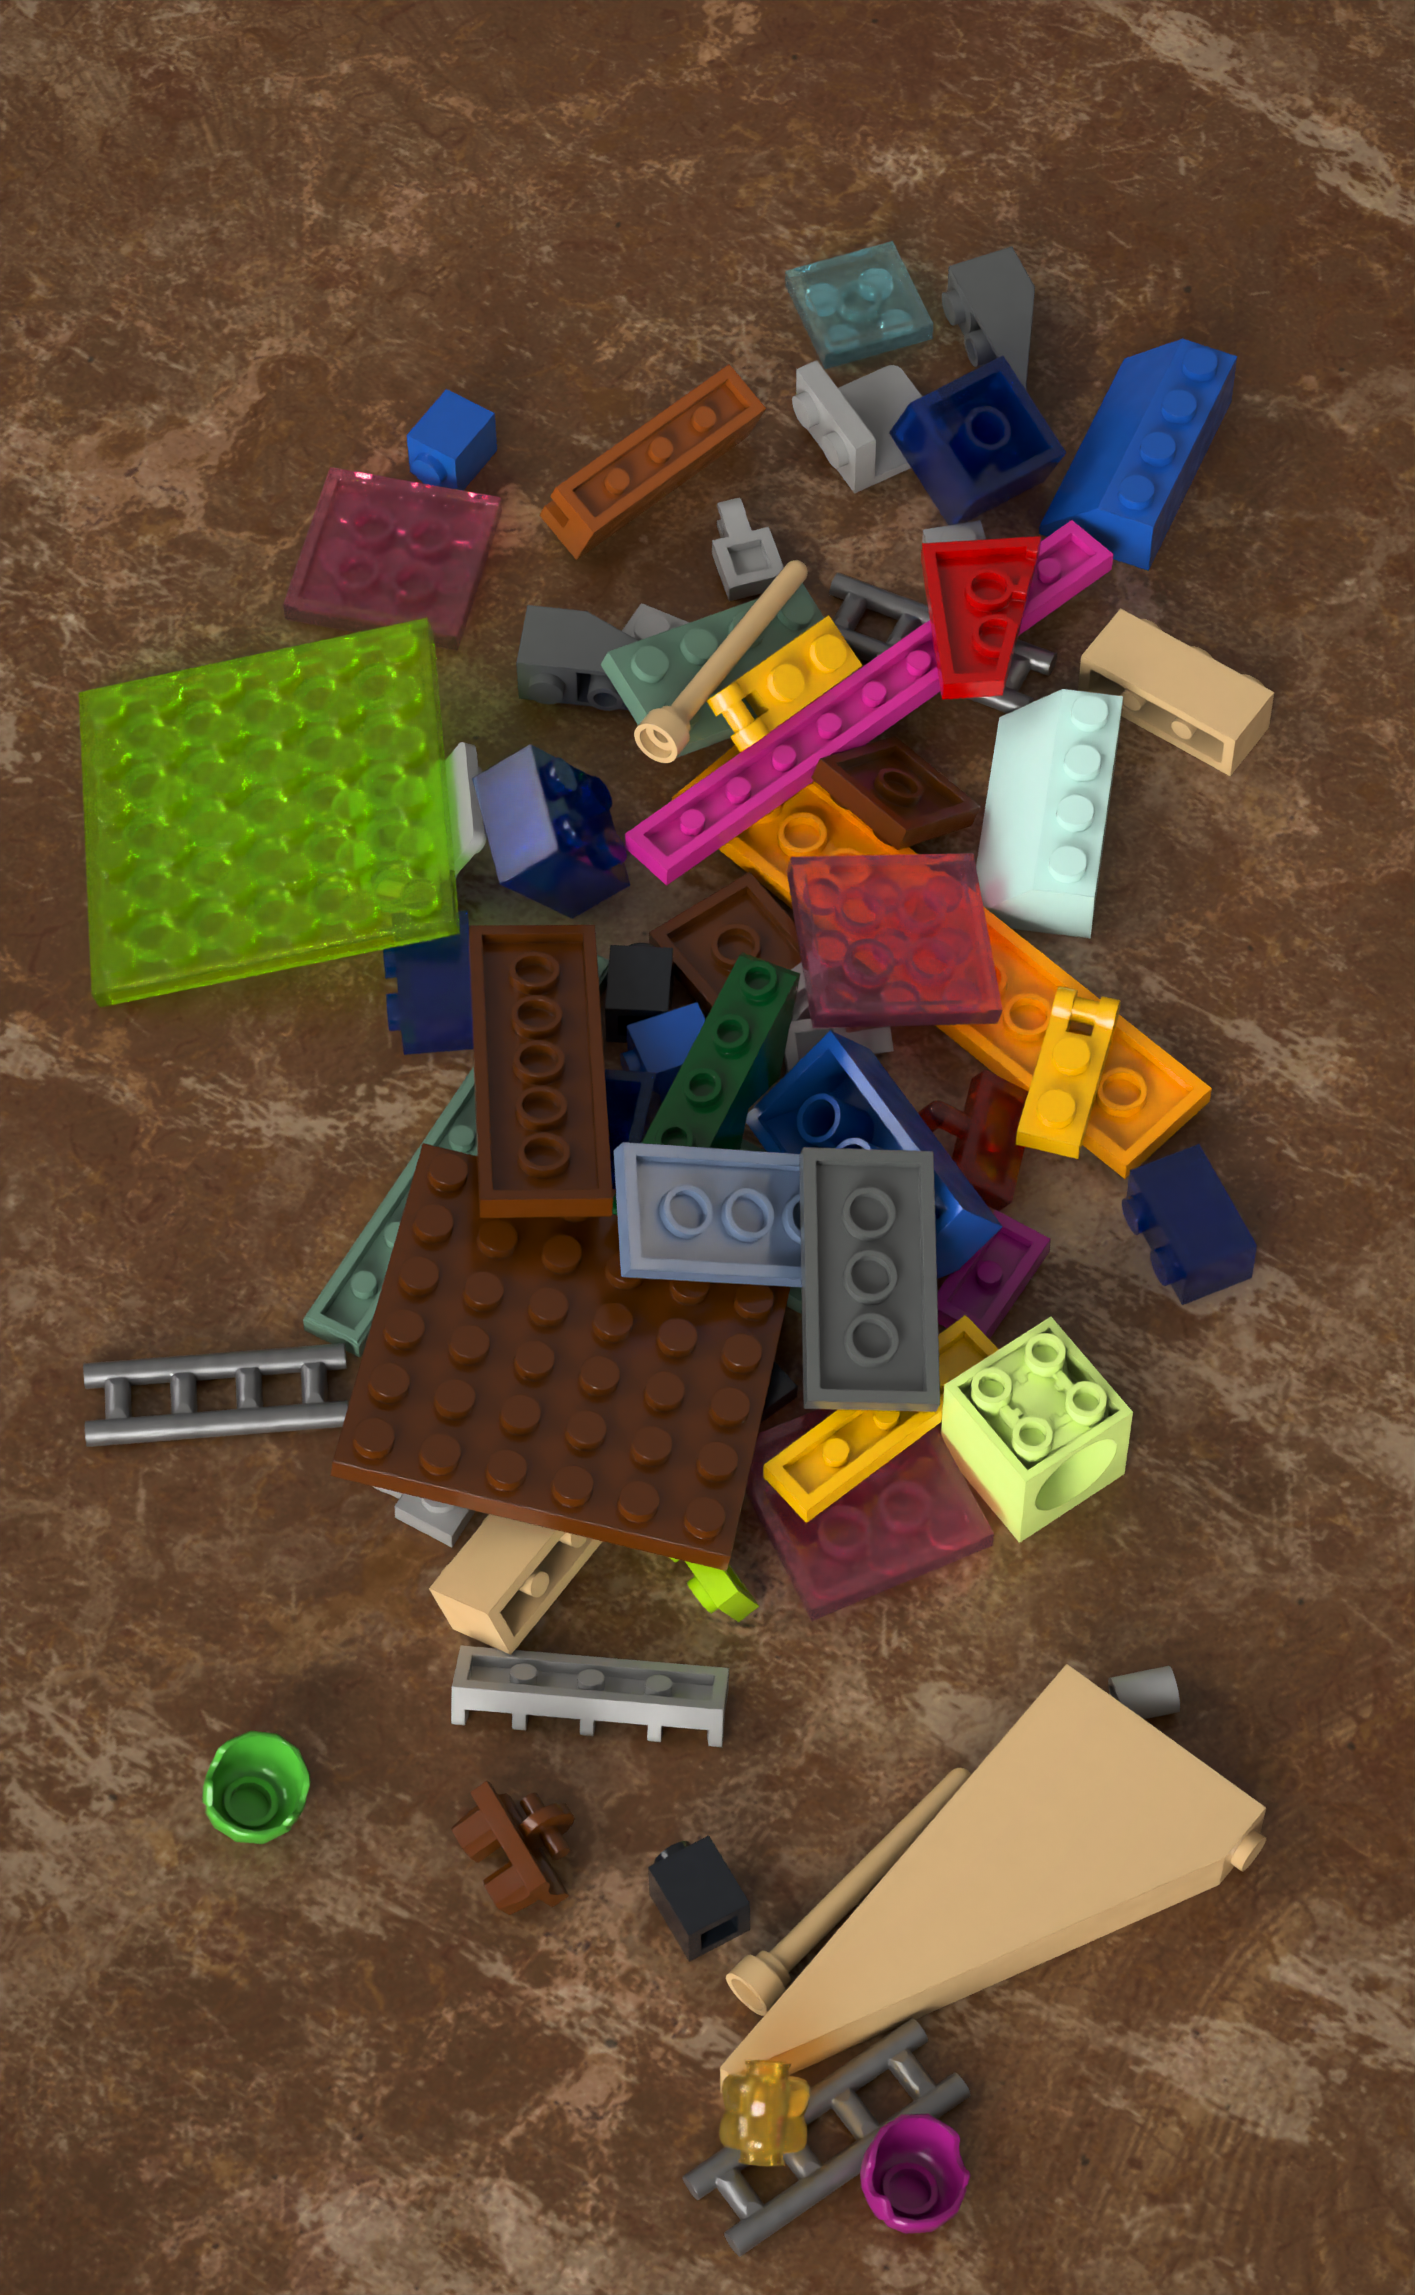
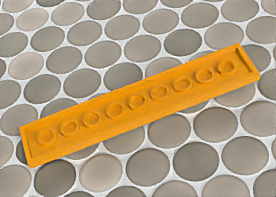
(1142, 1087)

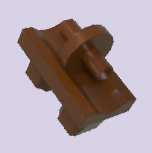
(499, 1823)

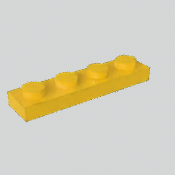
(859, 1442)

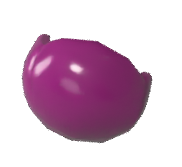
(914, 2174)

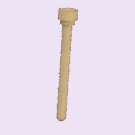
(667, 728)
(762, 1978)

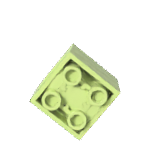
(1035, 1429)

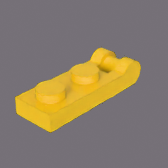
(785, 682)
(1067, 1074)

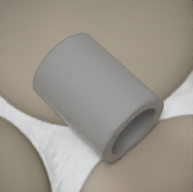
(1147, 1692)

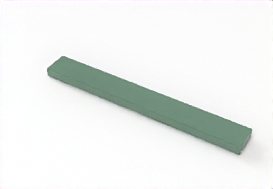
(350, 1297)

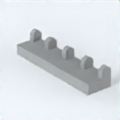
(590, 1691)

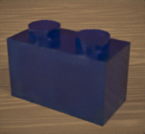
(432, 993)
(1189, 1225)

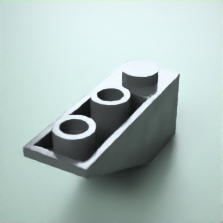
(993, 307)
(563, 658)

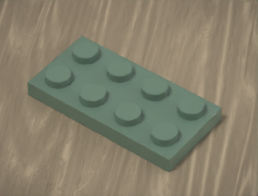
(661, 666)

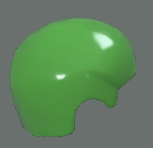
(256, 1787)

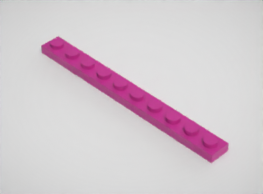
(836, 722)

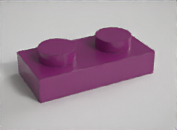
(993, 1276)

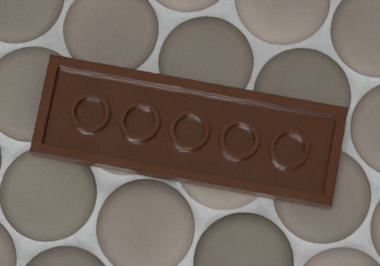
(539, 1072)

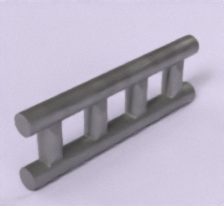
(910, 616)
(182, 1375)
(820, 2179)

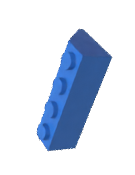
(1145, 448)
(850, 1101)

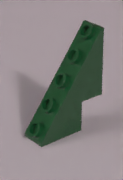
(730, 1060)

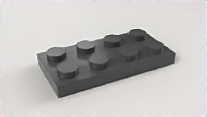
(869, 1280)

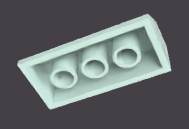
(1049, 812)

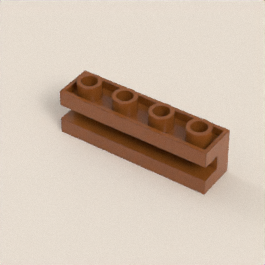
(652, 461)

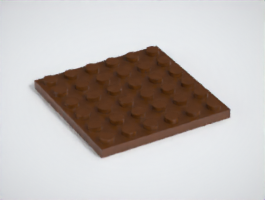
(550, 1387)

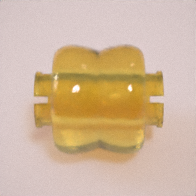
(764, 2112)

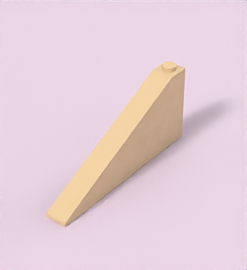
(1044, 1848)

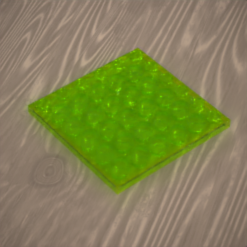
(266, 813)

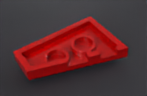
(977, 609)

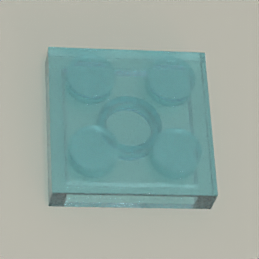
(858, 305)

